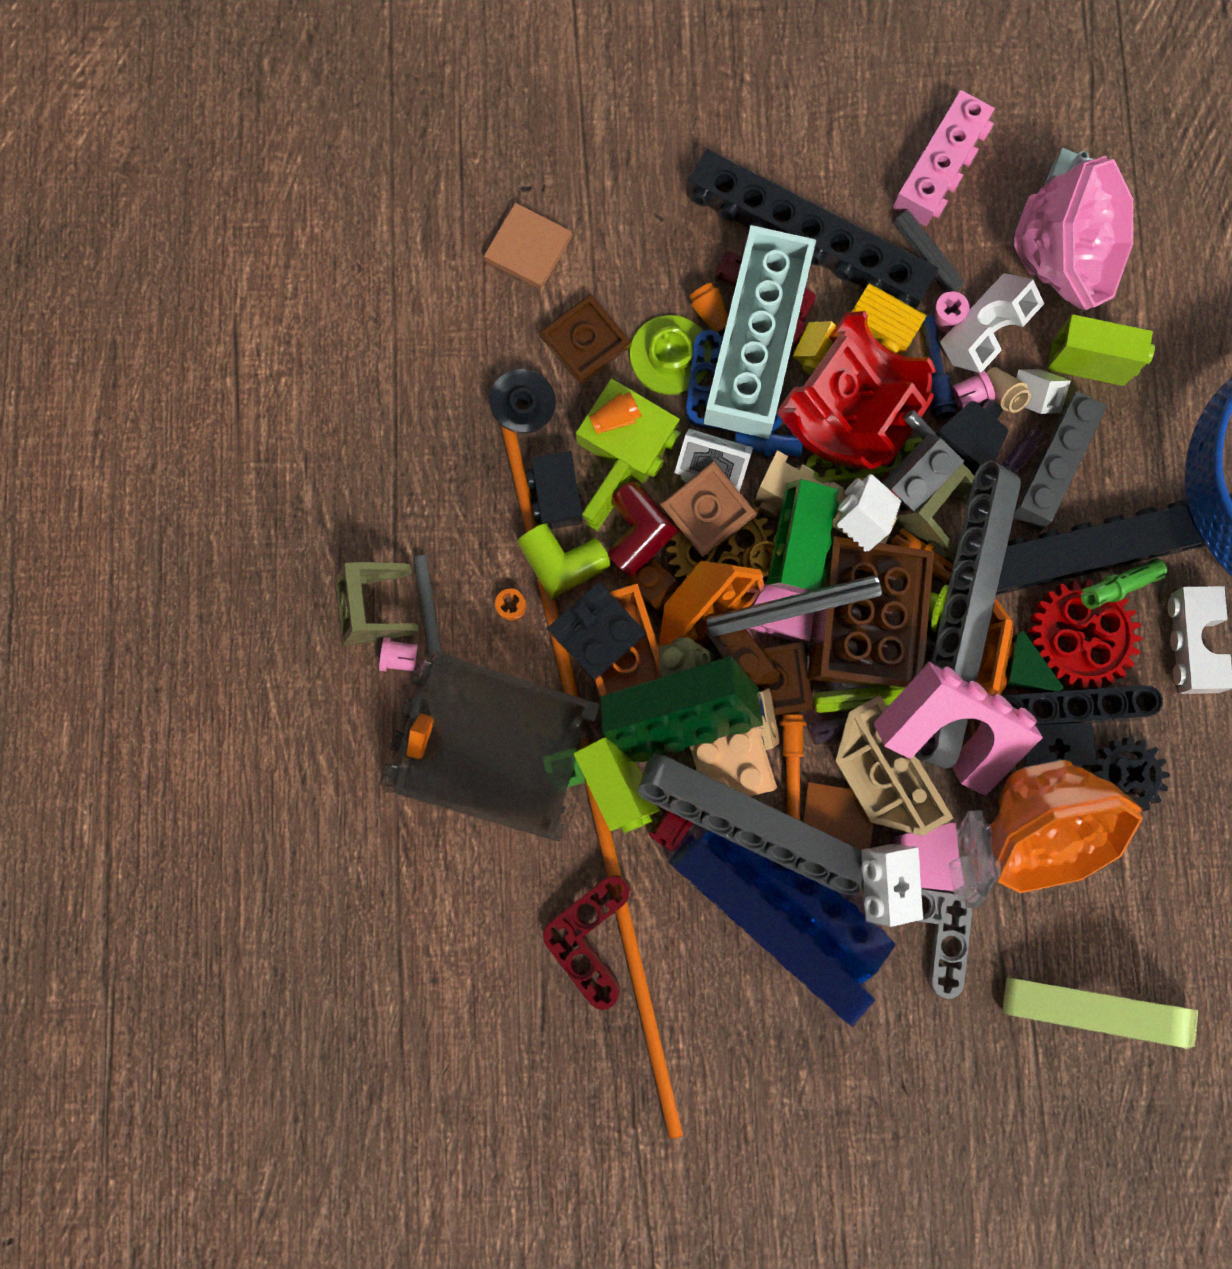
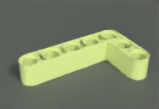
(1101, 1012)

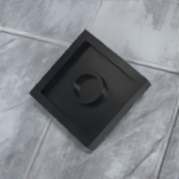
(596, 631)

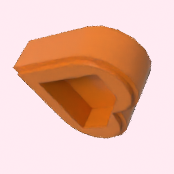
(419, 736)

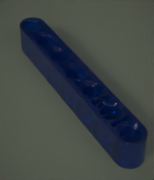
(772, 931)

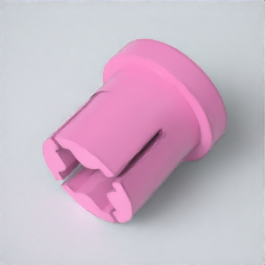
(948, 303)
(978, 389)
(397, 655)

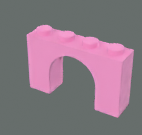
(943, 697)

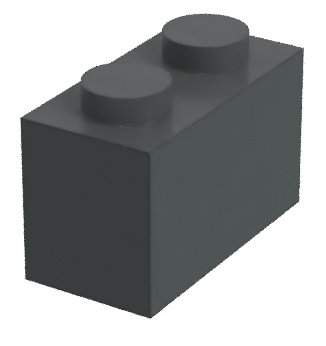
(923, 472)

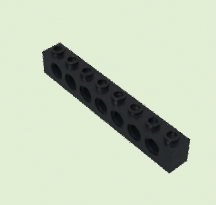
(803, 215)

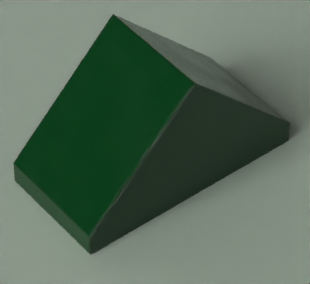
(1028, 670)

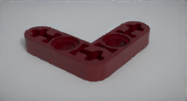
(577, 930)

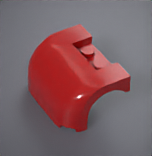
(858, 398)

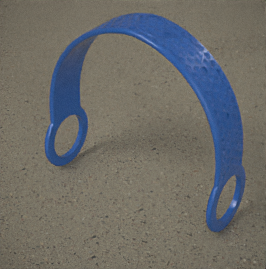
(1205, 479)

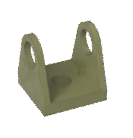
(924, 526)
(351, 607)

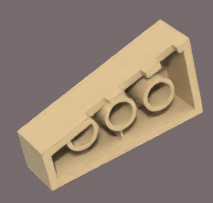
(772, 489)

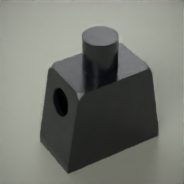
(975, 433)

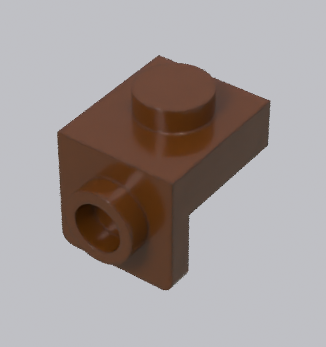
(655, 585)

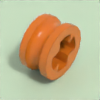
(500, 603)

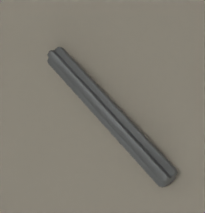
(794, 606)

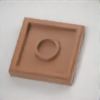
(528, 246)
(708, 509)

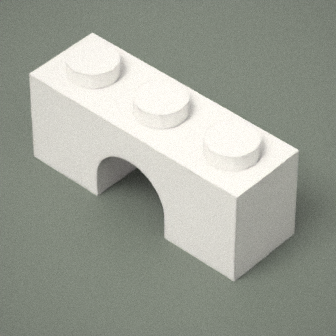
(1007, 302)
(1196, 667)

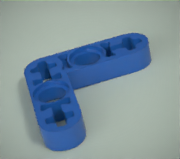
(699, 394)

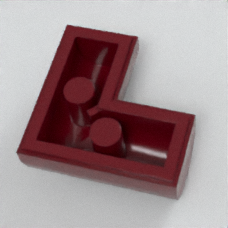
(648, 529)

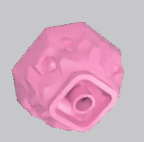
(1079, 232)

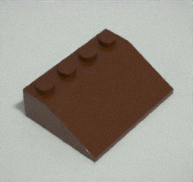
(878, 637)

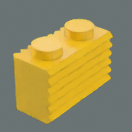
(889, 319)

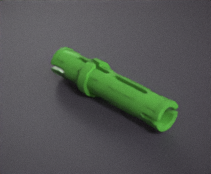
(1115, 587)

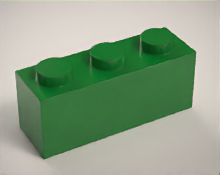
(803, 536)

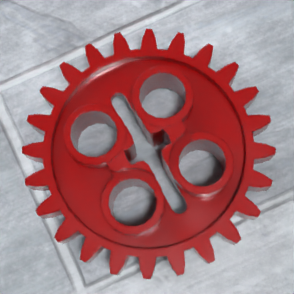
(1077, 662)

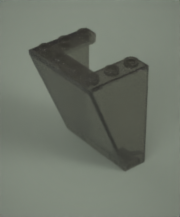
(494, 746)

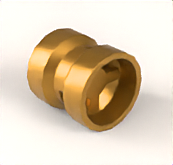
(763, 559)

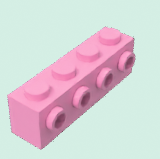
(944, 157)

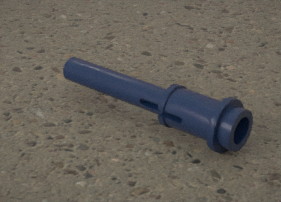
(943, 402)

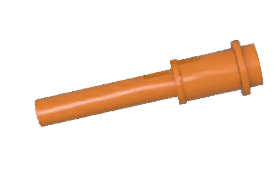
(793, 751)

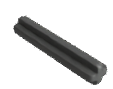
(928, 251)

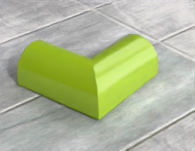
(560, 570)

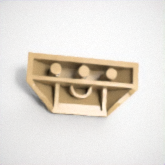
(887, 784)

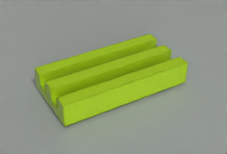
(600, 504)

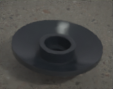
(525, 387)

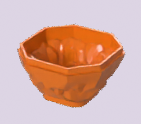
(1059, 826)

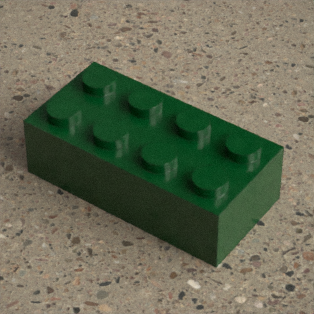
(681, 710)

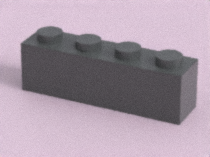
(1058, 461)

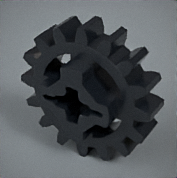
(1142, 782)

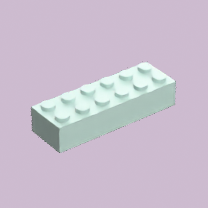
(759, 332)

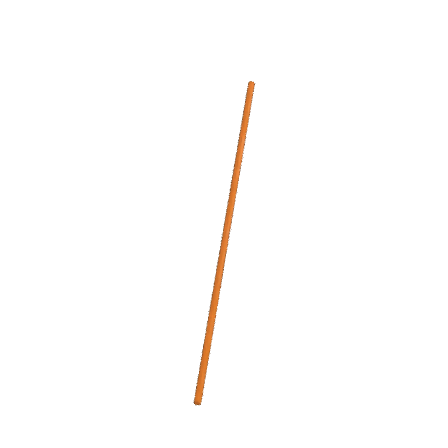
(604, 835)

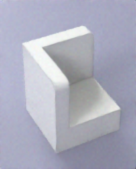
(1046, 390)

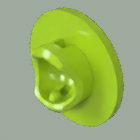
(664, 354)

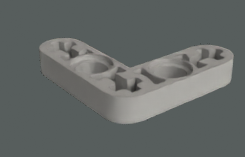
(937, 915)

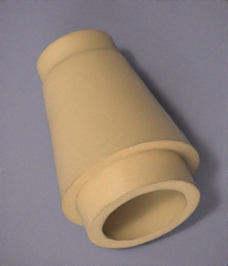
(1009, 391)

